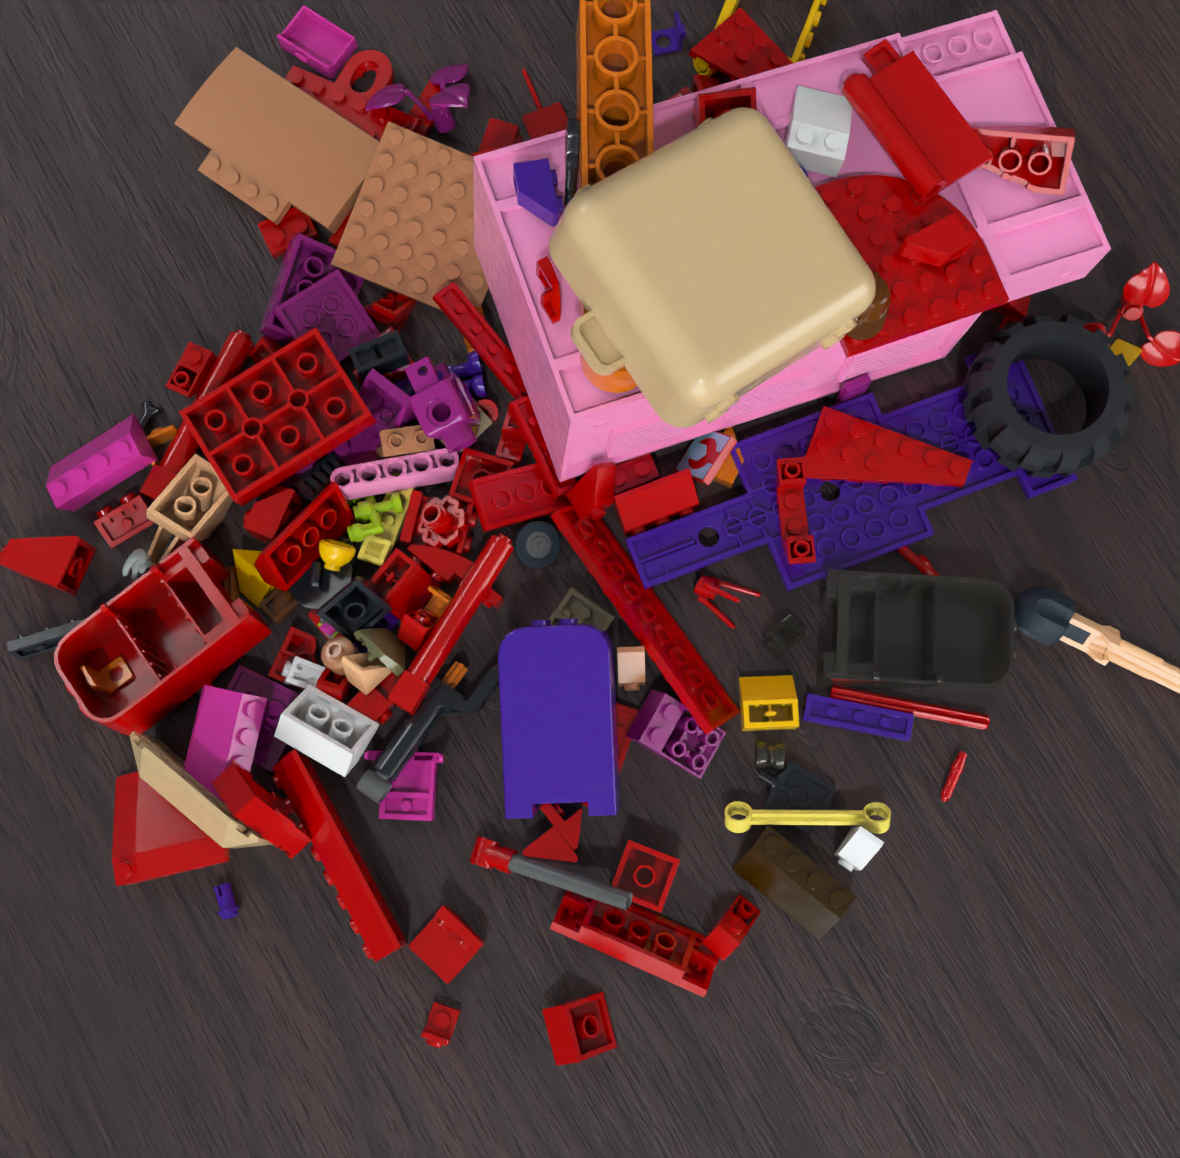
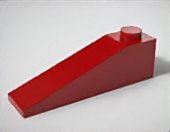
(1030, 155)

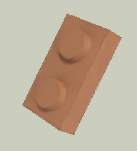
(403, 441)

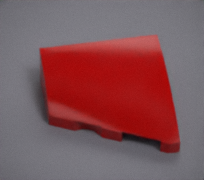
(294, 644)

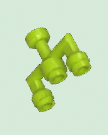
(369, 511)

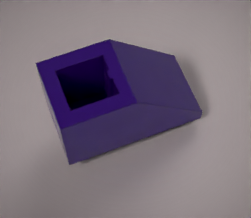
(535, 190)

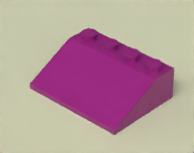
(302, 266)

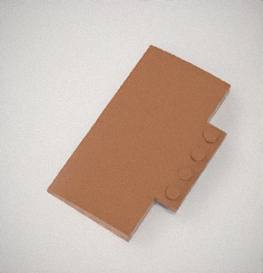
(277, 143)

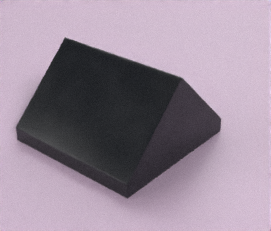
(355, 607)

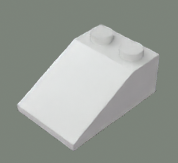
(819, 130)

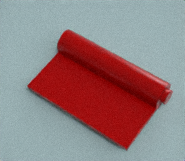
(916, 125)

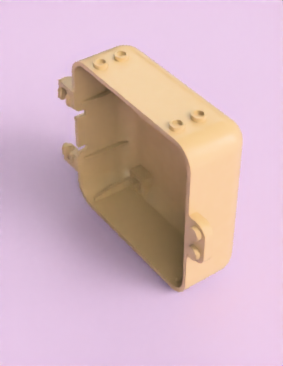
(708, 268)

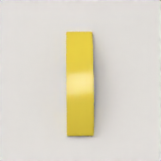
(379, 546)

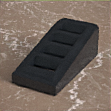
(325, 466)

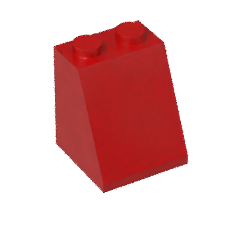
(50, 560)

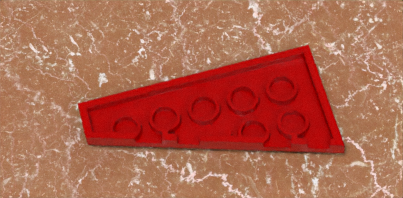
(739, 48)
(868, 453)

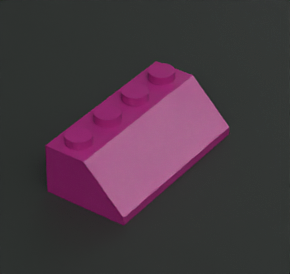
(99, 465)
(223, 732)

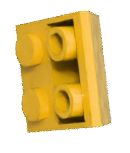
(768, 703)

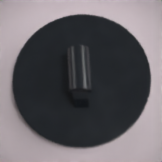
(320, 584)

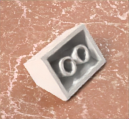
(326, 730)

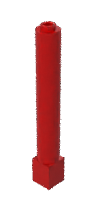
(183, 443)
(416, 681)

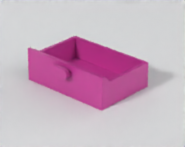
(317, 42)

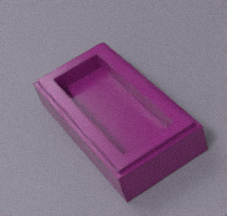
(853, 388)

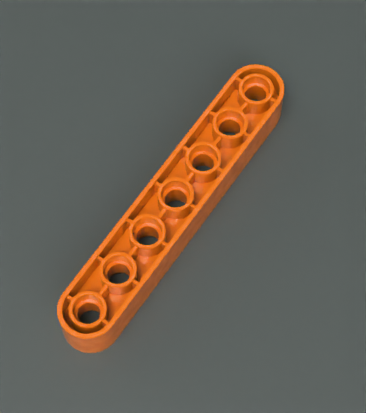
(616, 90)

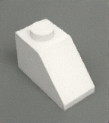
(857, 849)

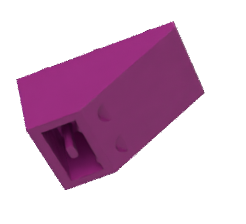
(673, 734)

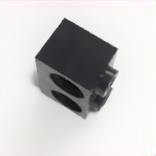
(380, 354)

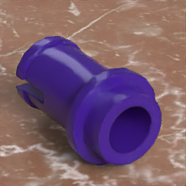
(226, 901)

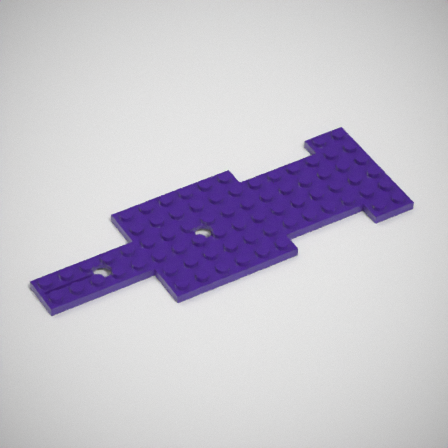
(866, 516)

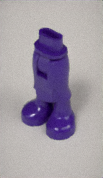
(470, 368)

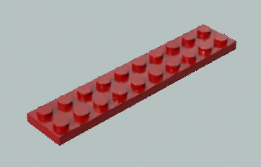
(647, 619)

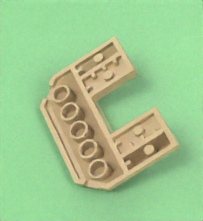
(166, 774)

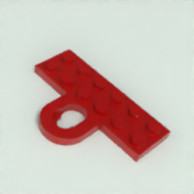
(352, 104)

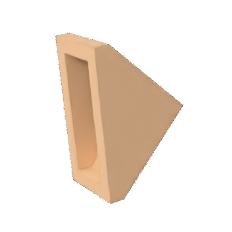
(362, 673)

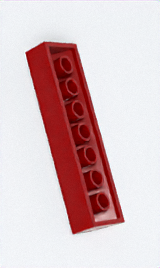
(339, 856)

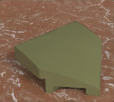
(385, 646)

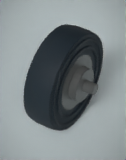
(536, 544)

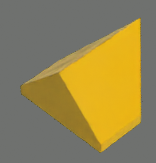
(248, 577)

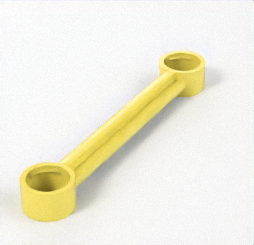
(807, 817)

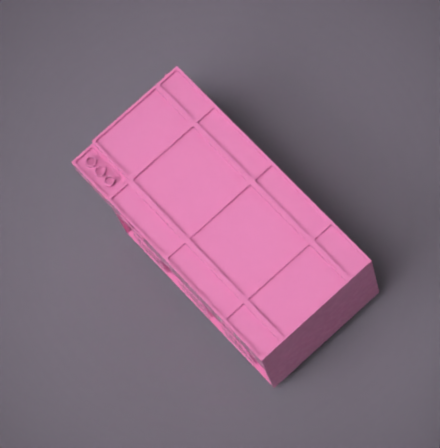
(1029, 236)

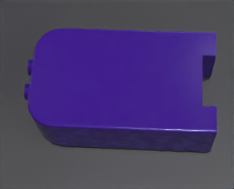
(558, 718)

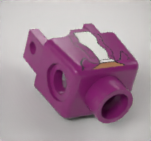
(443, 405)

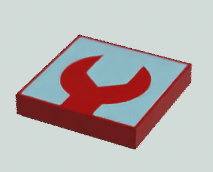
(706, 456)

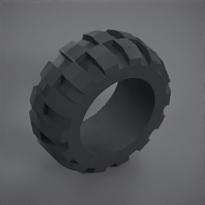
(1085, 358)

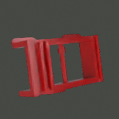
(259, 809)

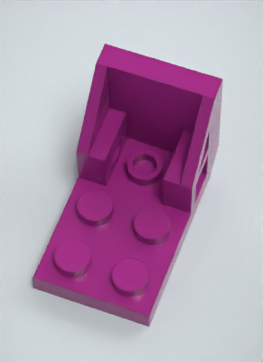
(391, 411)

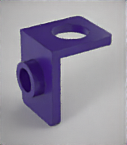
(675, 35)

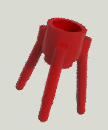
(710, 586)

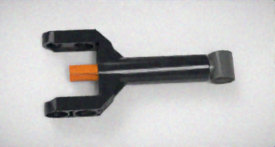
(438, 702)

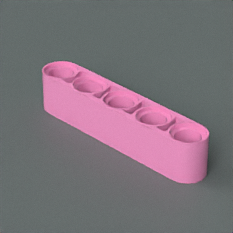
(405, 465)

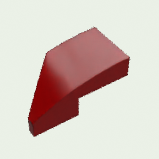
(550, 299)

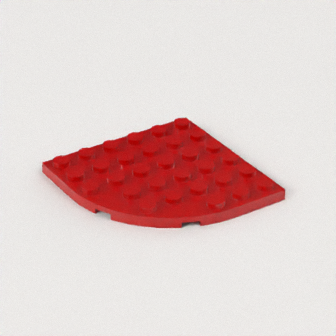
(875, 217)

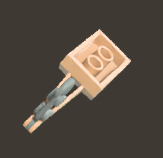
(186, 508)

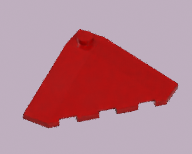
(154, 836)

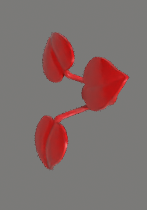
(1151, 289)

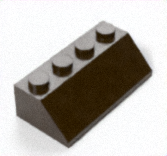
(794, 882)

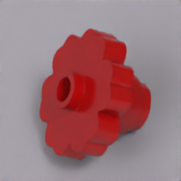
(442, 522)

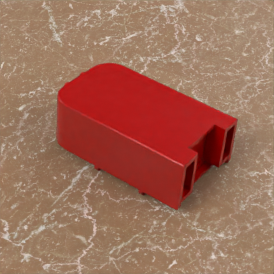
(171, 630)

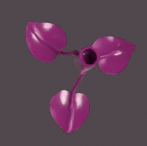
(452, 96)

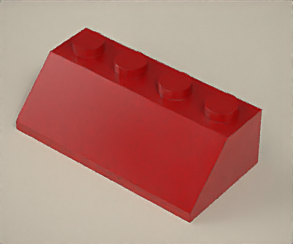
(298, 543)

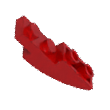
(448, 567)

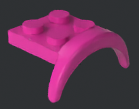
(413, 790)

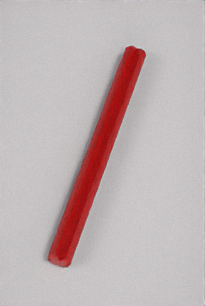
(917, 708)

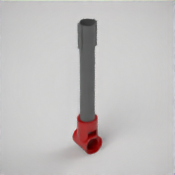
(507, 860)

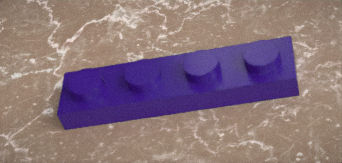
(858, 717)

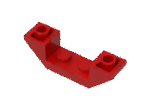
(792, 511)

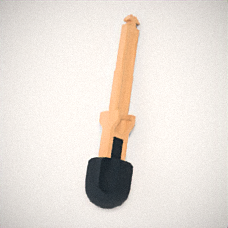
(1051, 617)

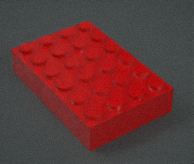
(277, 417)

